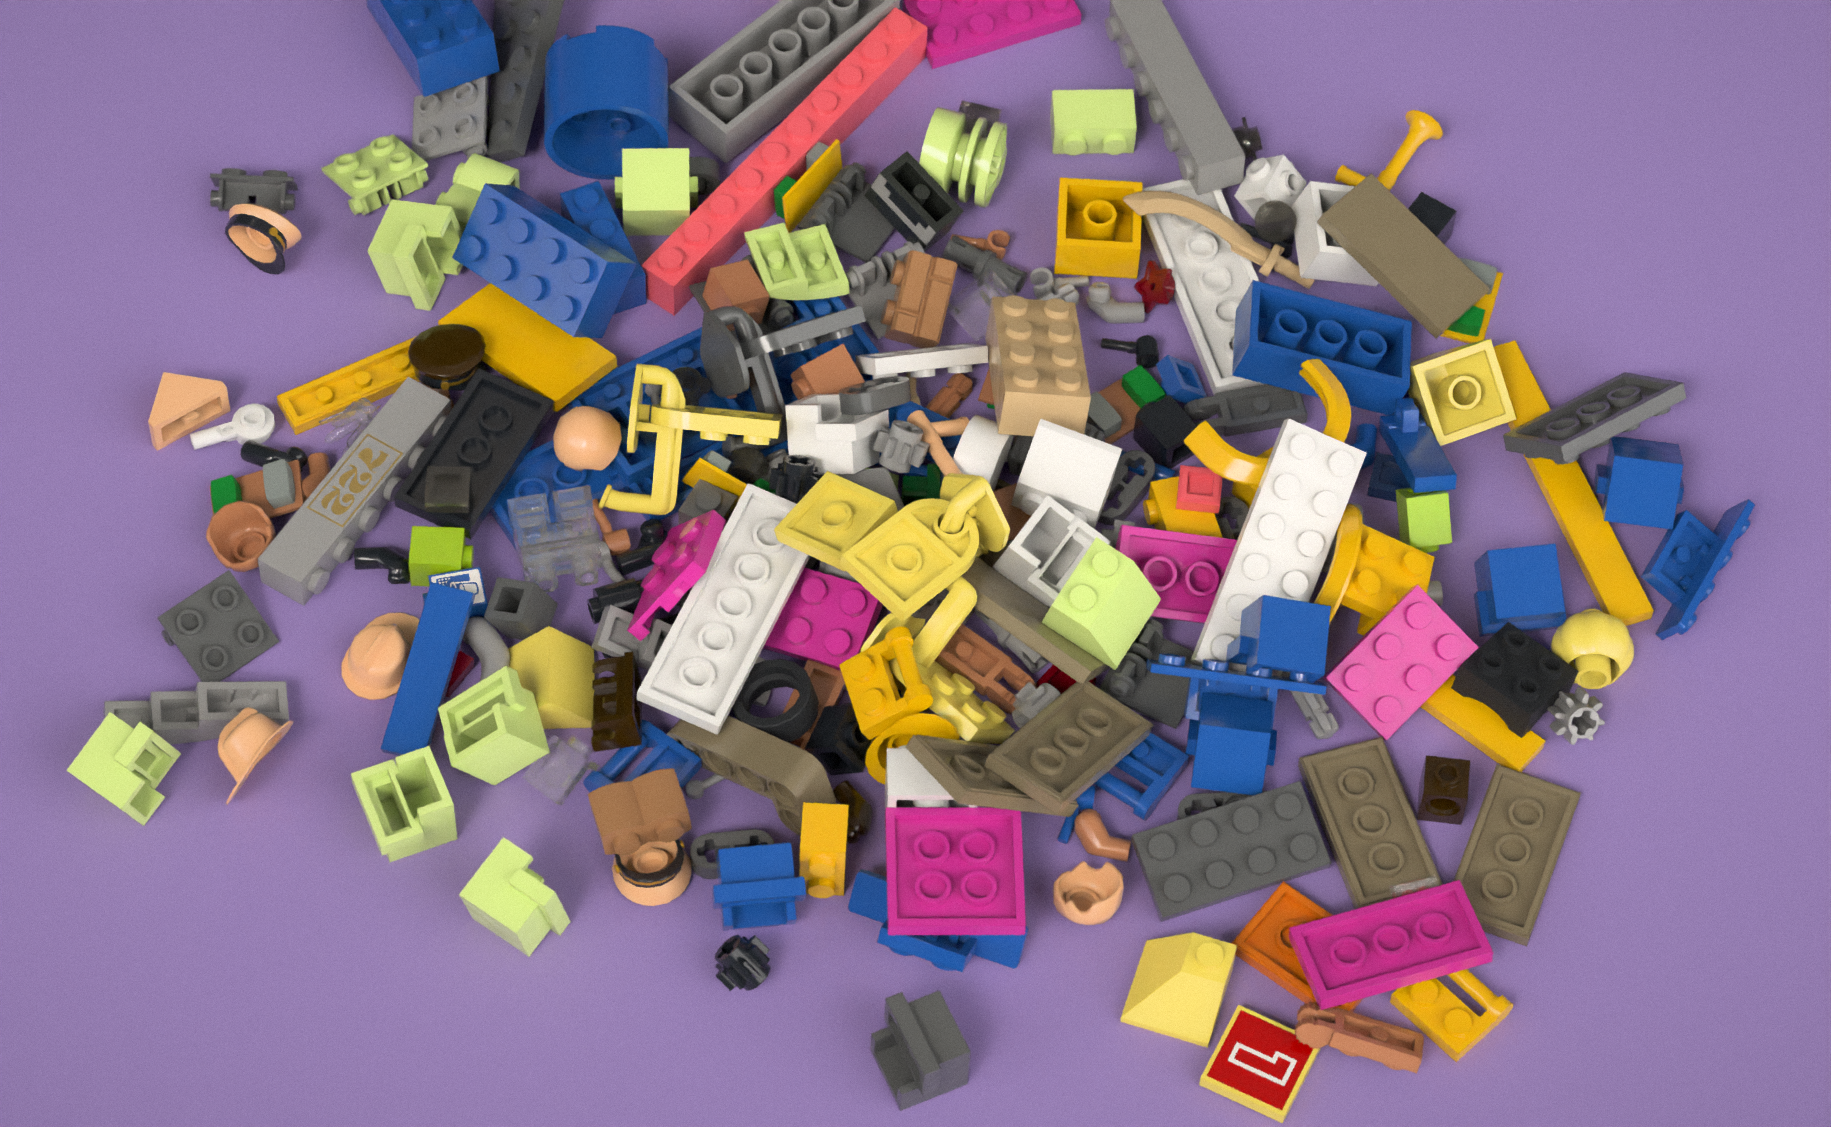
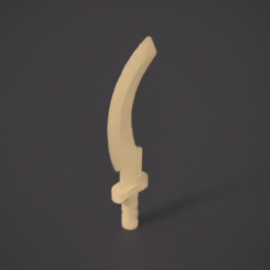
(1239, 239)

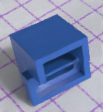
(1641, 482)
(1520, 589)
(1282, 637)
(1231, 744)
(757, 886)

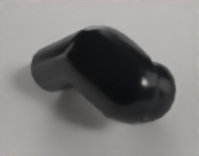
(262, 454)
(641, 557)
(383, 559)

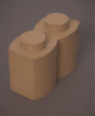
(640, 812)

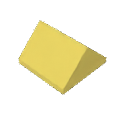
(559, 676)

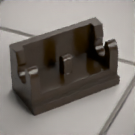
(615, 704)

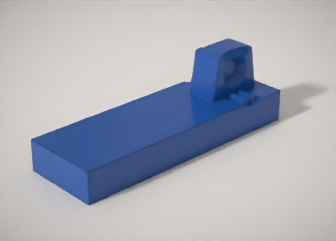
(1416, 449)

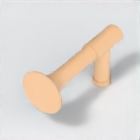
(932, 434)

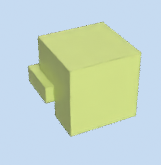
(655, 190)
(415, 250)
(493, 728)
(125, 766)
(406, 804)
(513, 899)

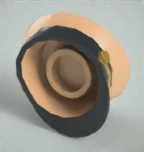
(261, 235)
(653, 873)

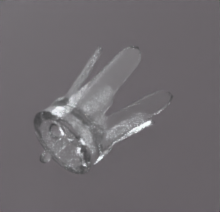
(353, 418)

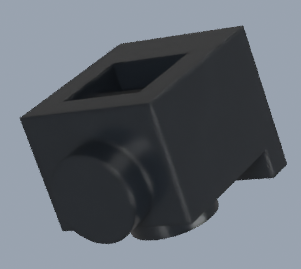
(838, 740)

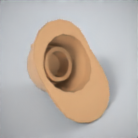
(379, 656)
(247, 742)

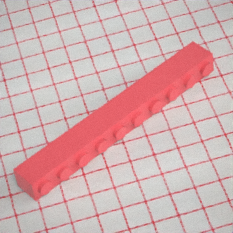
(747, 194)

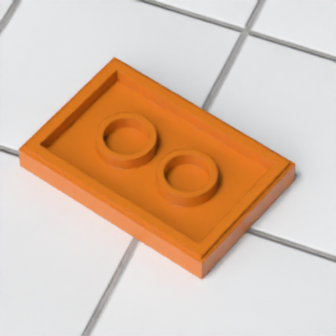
(1267, 946)

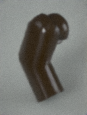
(859, 811)

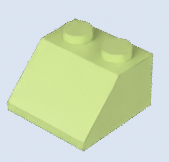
(1103, 604)

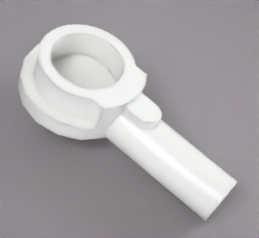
(249, 423)

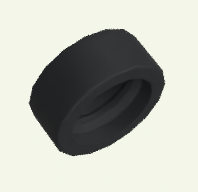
(778, 674)

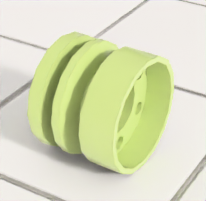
(964, 157)

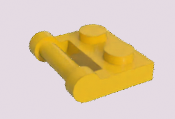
(874, 687)
(1446, 1017)

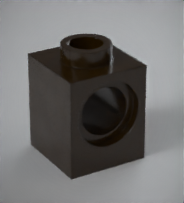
(1443, 790)

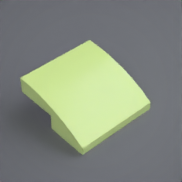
(797, 263)

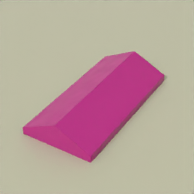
(1179, 567)

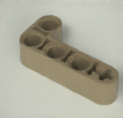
(761, 765)

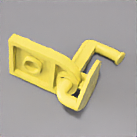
(668, 421)
(914, 559)
(951, 692)

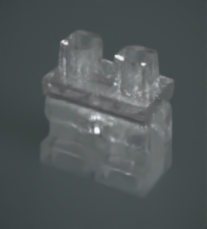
(556, 547)

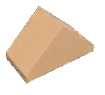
(185, 406)

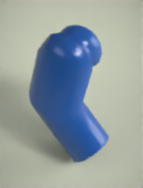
(1366, 441)

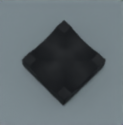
(1514, 678)

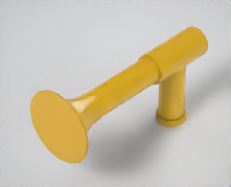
(1421, 128)

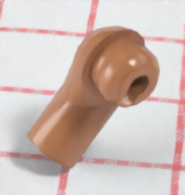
(318, 469)
(1096, 838)

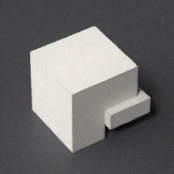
(831, 438)
(1047, 551)

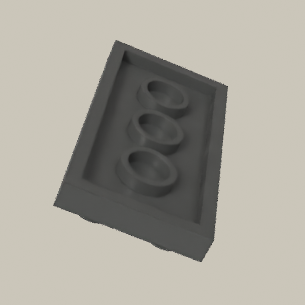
(1594, 417)
(1230, 851)

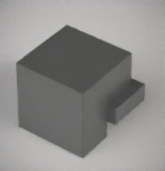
(920, 1049)

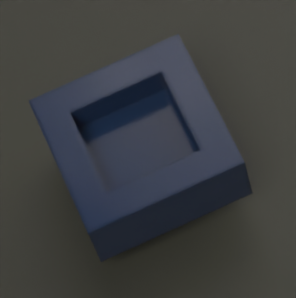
(1386, 478)

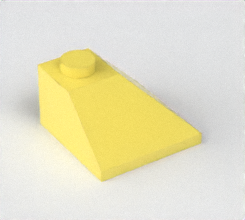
(1460, 391)
(1180, 986)

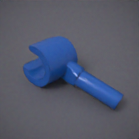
(1085, 801)

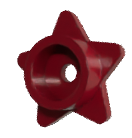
(1155, 286)

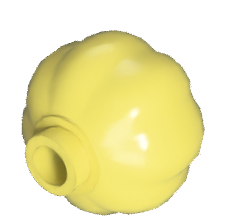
(1597, 644)

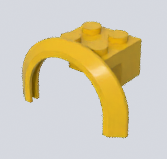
(1247, 470)
(1371, 571)

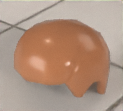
(240, 535)

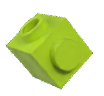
(1424, 519)
(436, 552)

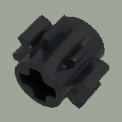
(794, 477)
(742, 962)

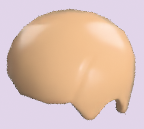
(587, 438)
(1088, 893)

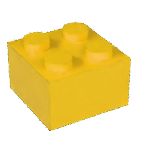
(1097, 229)

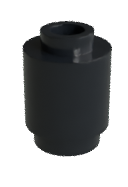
(621, 594)

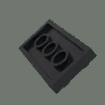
(485, 431)

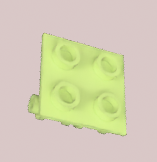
(370, 170)

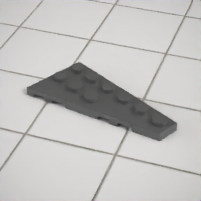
(522, 38)

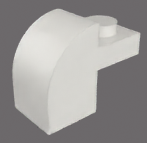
(982, 450)

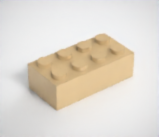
(1036, 365)

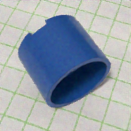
(604, 97)

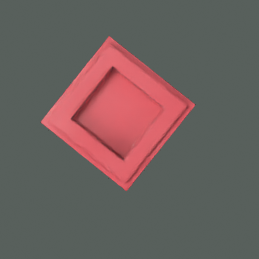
(1198, 489)

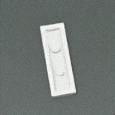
(923, 361)

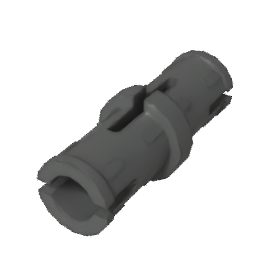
(979, 261)

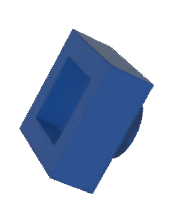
(1180, 379)

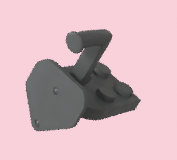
(737, 365)

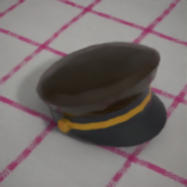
(447, 356)

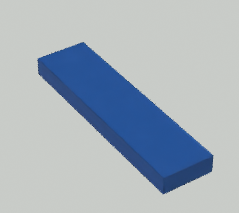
(428, 669)

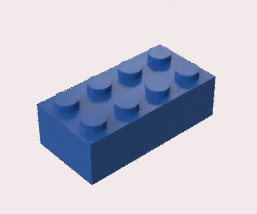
(438, 40)
(543, 261)
(1359, 346)

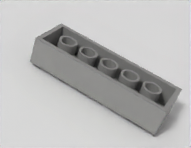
(769, 69)

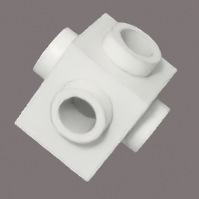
(1269, 180)

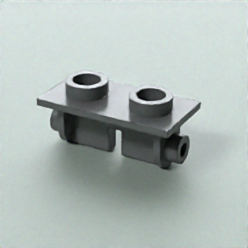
(237, 187)

